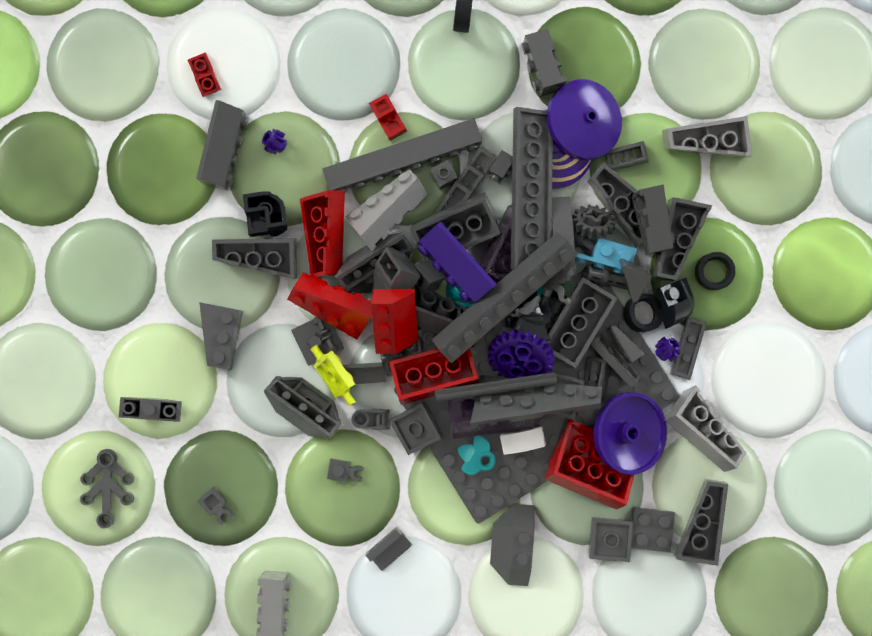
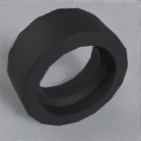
(462, 15)
(730, 271)
(629, 313)

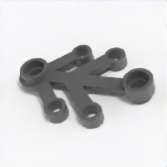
(106, 484)

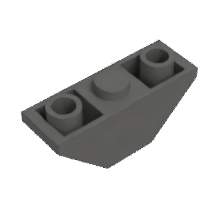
(150, 409)

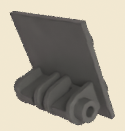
(324, 331)

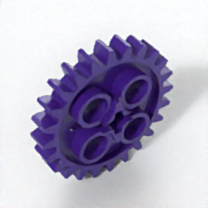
(520, 355)

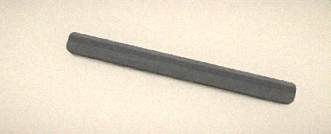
(495, 387)

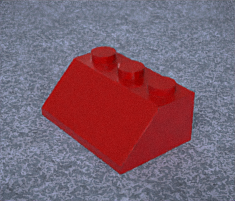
(394, 319)

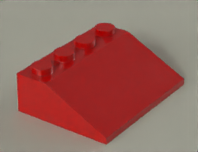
(581, 470)

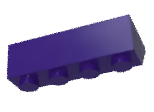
(455, 263)

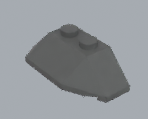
(359, 268)
(303, 406)
(513, 544)

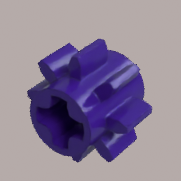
(274, 141)
(667, 349)

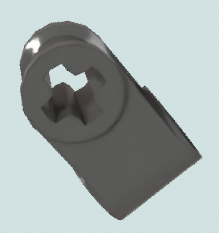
(373, 419)

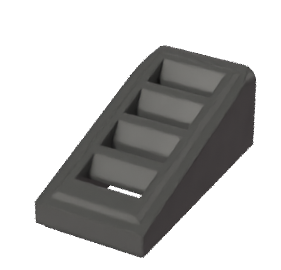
(632, 147)
(628, 348)

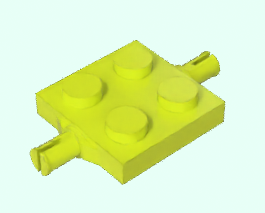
(333, 374)

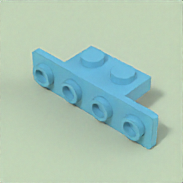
(608, 254)

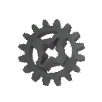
(593, 221)

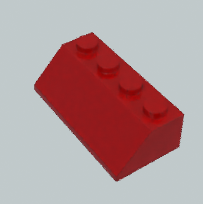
(423, 373)

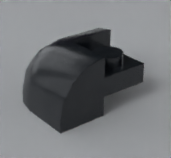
(264, 214)
(676, 302)

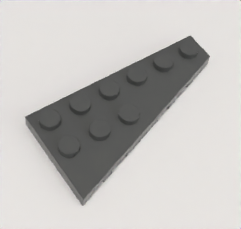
(533, 402)

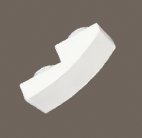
(522, 440)

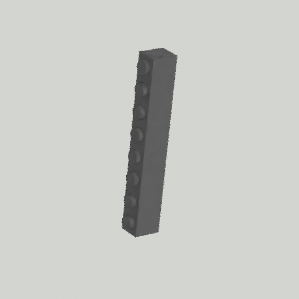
(402, 156)
(504, 297)

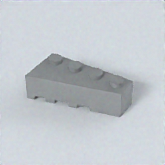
(718, 137)
(386, 208)
(704, 430)
(273, 603)

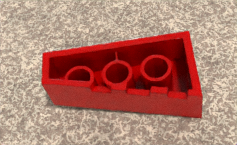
(324, 231)
(332, 304)

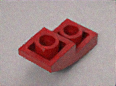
(204, 74)

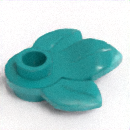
(473, 455)

